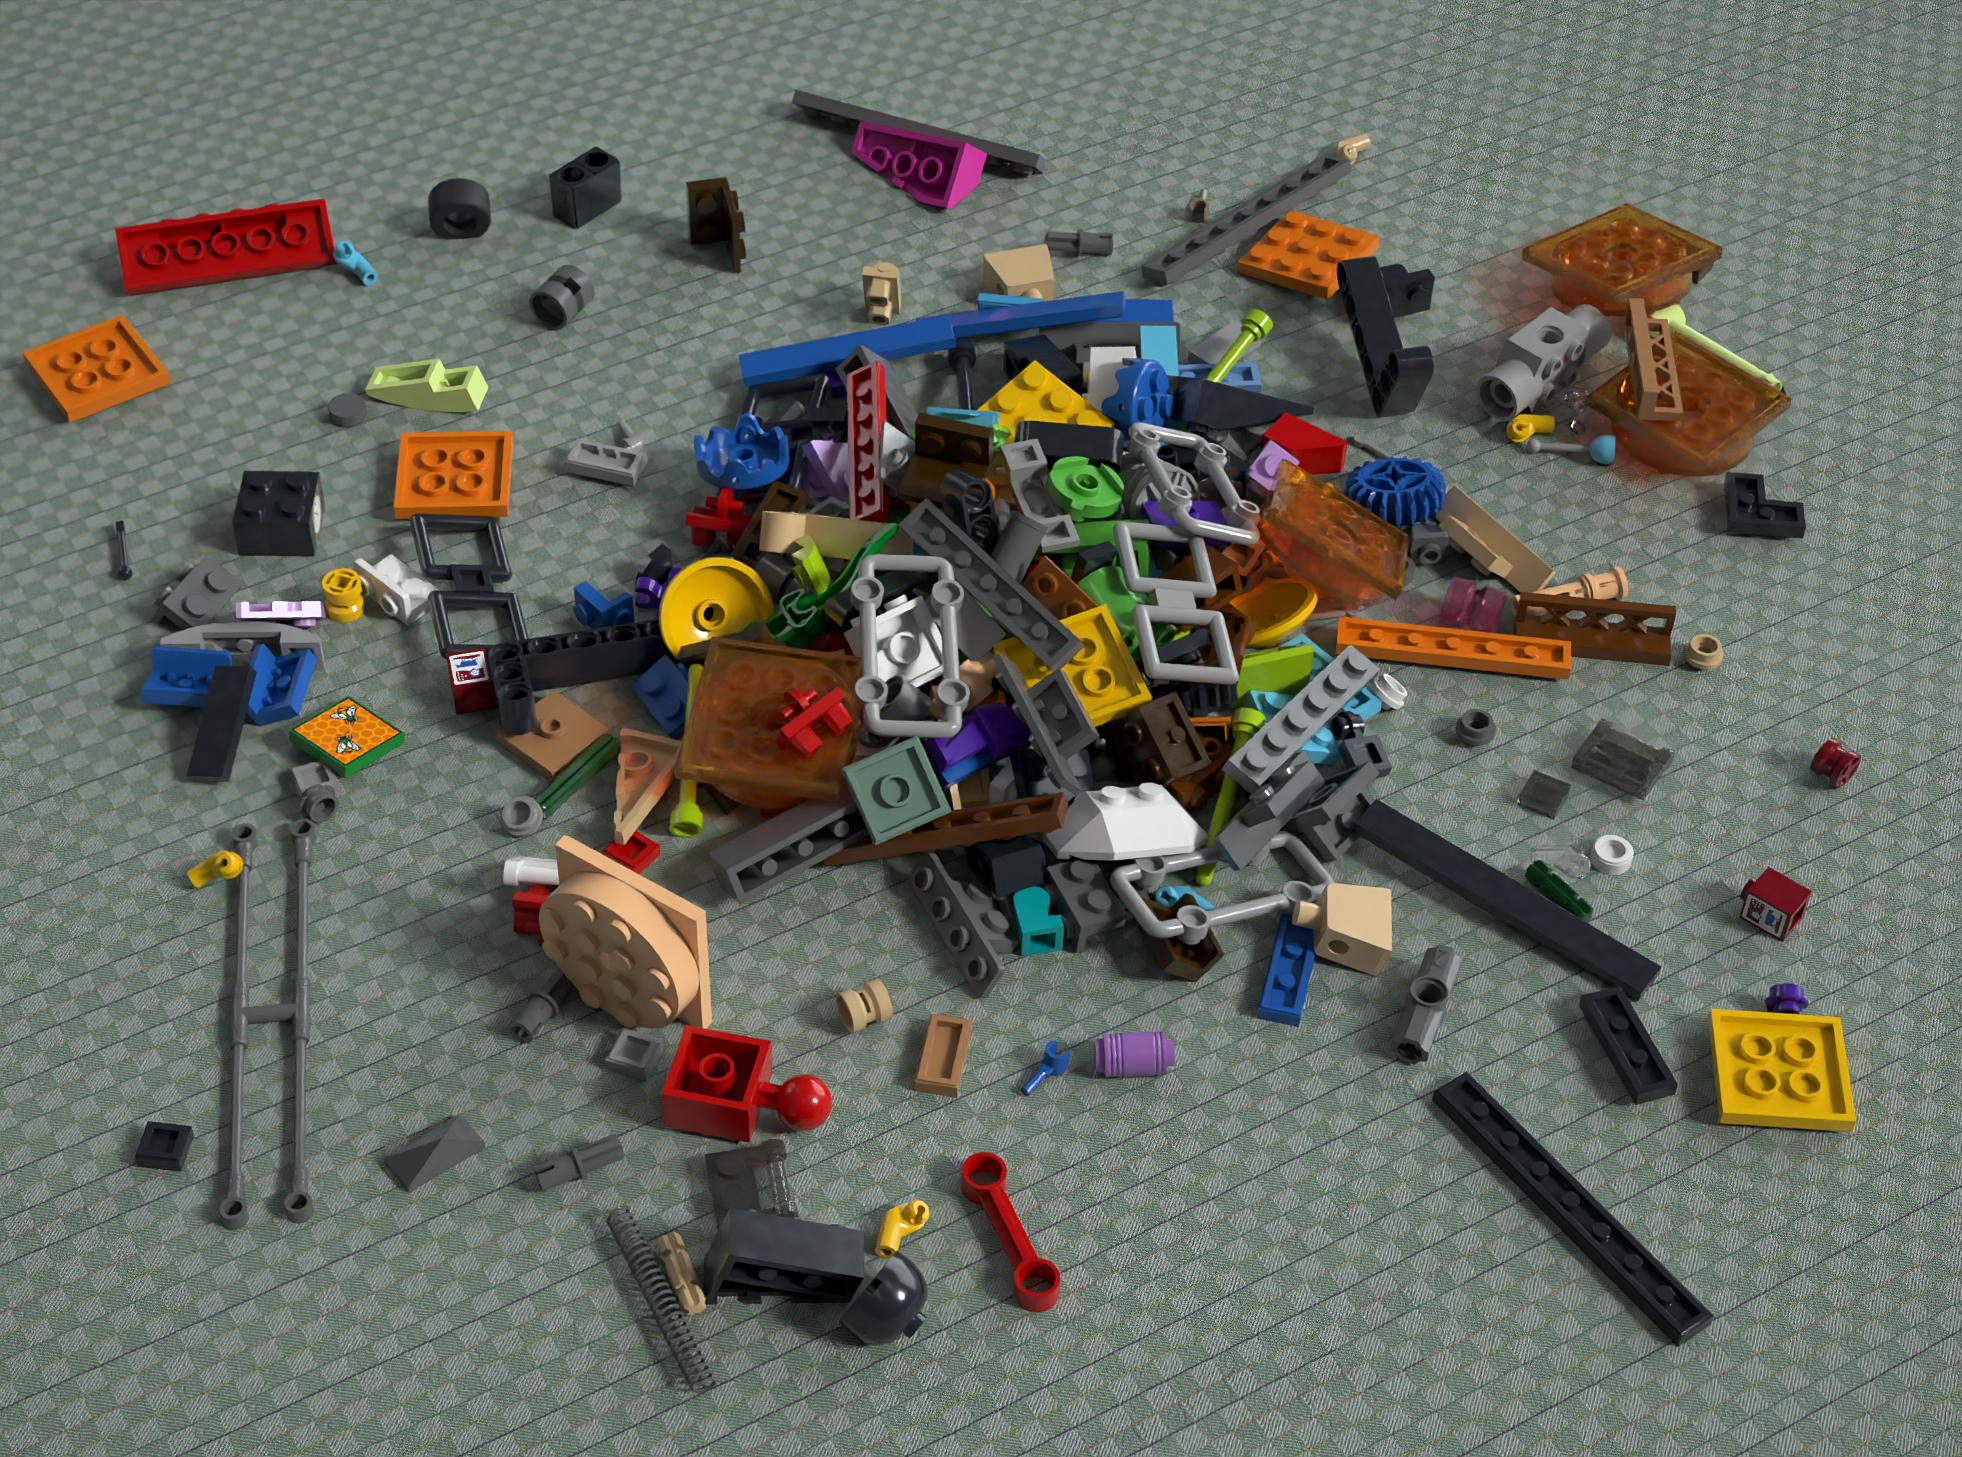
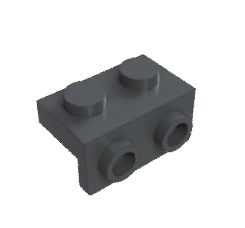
(199, 596)
(1083, 900)

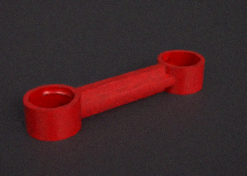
(1010, 1232)

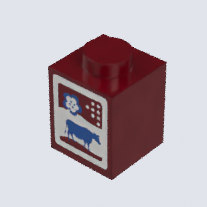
(470, 681)
(1774, 903)

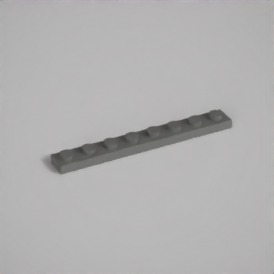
(844, 113)
(1245, 219)

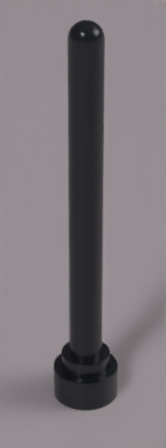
(962, 360)

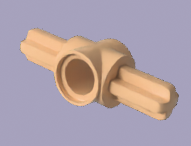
(978, 677)

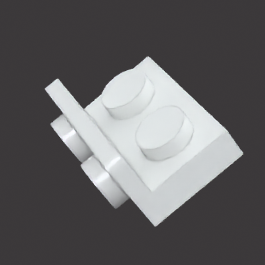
(395, 588)

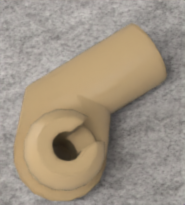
(1350, 147)

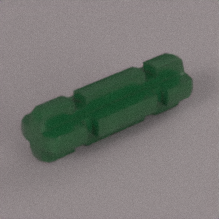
(1557, 890)

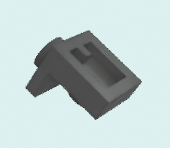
(1426, 543)

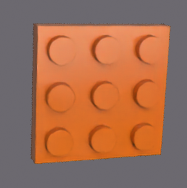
(1305, 253)
(96, 368)
(454, 473)

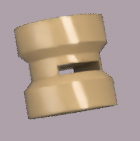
(864, 1005)

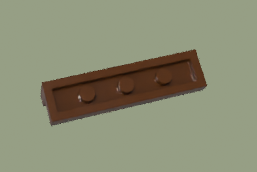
(1594, 636)

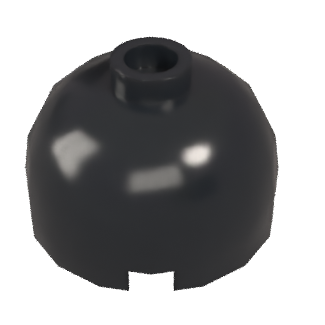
(889, 1303)

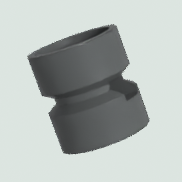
(561, 297)

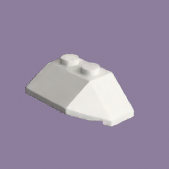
(1126, 825)

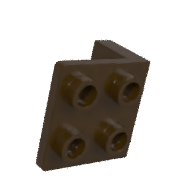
(715, 217)
(941, 447)
(1156, 743)

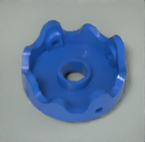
(1143, 393)
(742, 460)

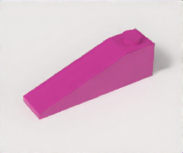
(923, 165)

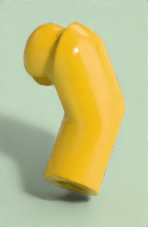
(220, 865)
(898, 1223)

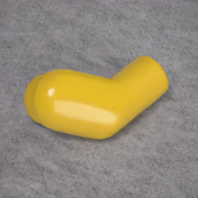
(1526, 425)

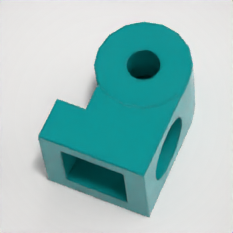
(1033, 925)

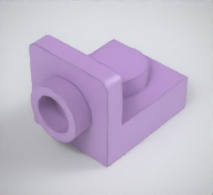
(1262, 469)

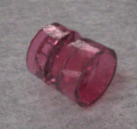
(1472, 606)

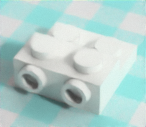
(905, 641)

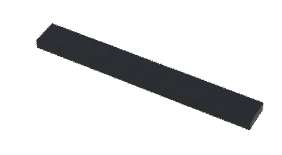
(1507, 899)
(1573, 1209)

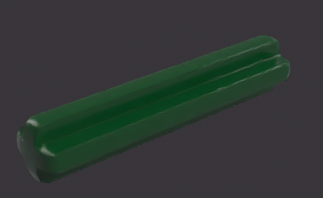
(577, 774)

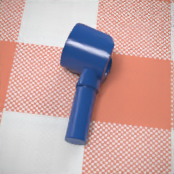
(1051, 1065)

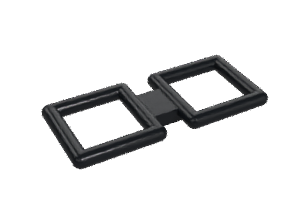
(819, 385)
(468, 583)

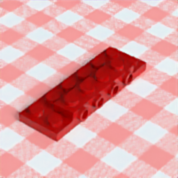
(225, 246)

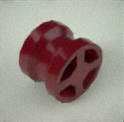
(1835, 762)

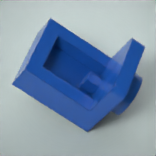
(598, 612)

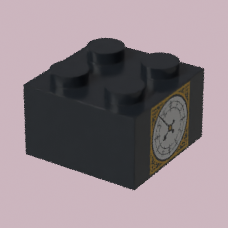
(278, 513)

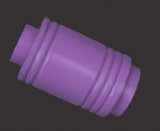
(1134, 1054)

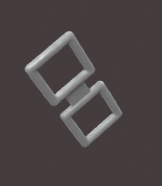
(1174, 604)

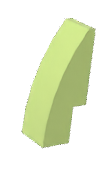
(429, 386)

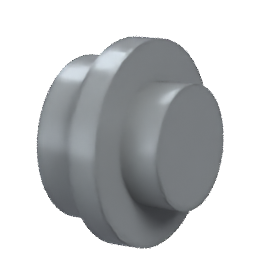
(522, 816)

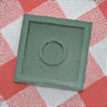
(895, 790)

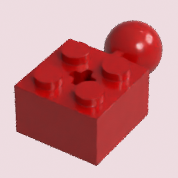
(724, 1082)

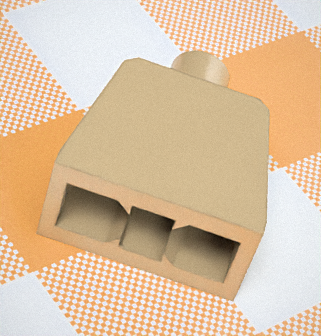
(1020, 272)
(1350, 925)

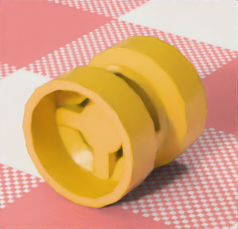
(343, 595)

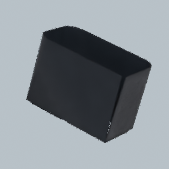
(590, 182)

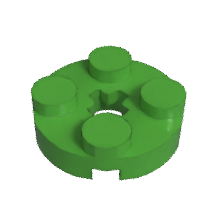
(1084, 488)

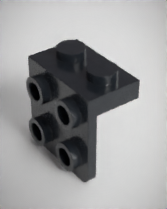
(1408, 291)
(1184, 459)

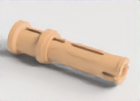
(1585, 587)

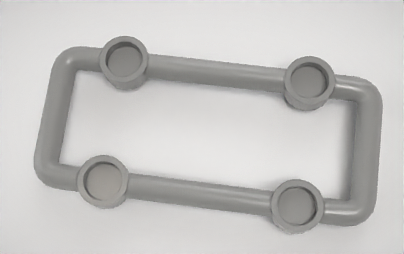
(1176, 500)
(871, 690)
(1192, 921)

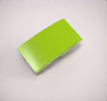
(810, 567)

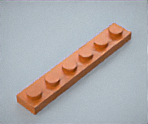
(1455, 647)

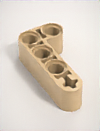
(831, 535)

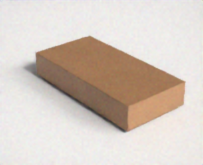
(943, 1055)

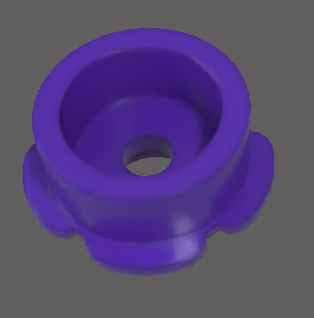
(1786, 999)

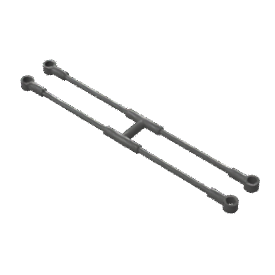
(243, 1015)

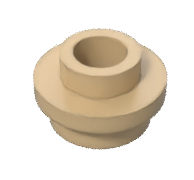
(1704, 652)

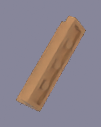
(1644, 368)

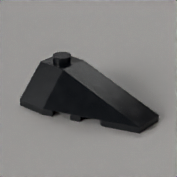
(1222, 406)

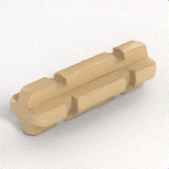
(681, 1274)

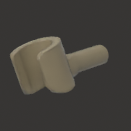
(1200, 205)

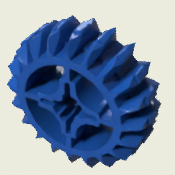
(1398, 489)

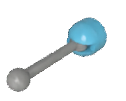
(1601, 449)

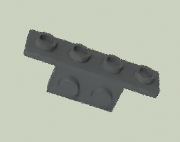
(1078, 338)
(1054, 717)
(1268, 810)
(966, 921)

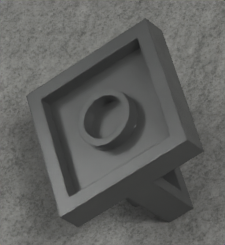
(1334, 809)

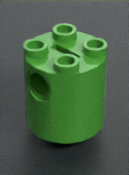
(1109, 588)

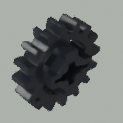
(1198, 697)

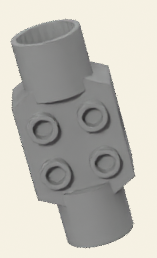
(1542, 361)

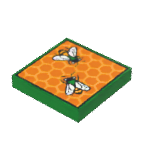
(346, 736)

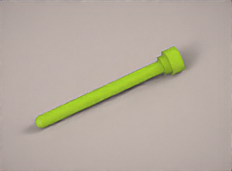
(1254, 327)
(1245, 725)
(686, 818)

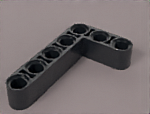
(1392, 374)
(969, 506)
(565, 660)

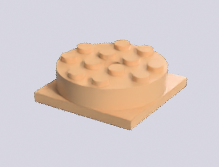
(626, 941)

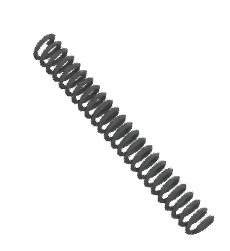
(670, 1338)

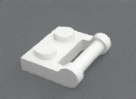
(530, 871)

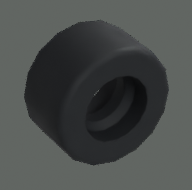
(459, 209)

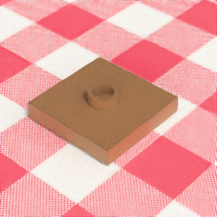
(559, 737)

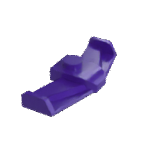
(988, 727)

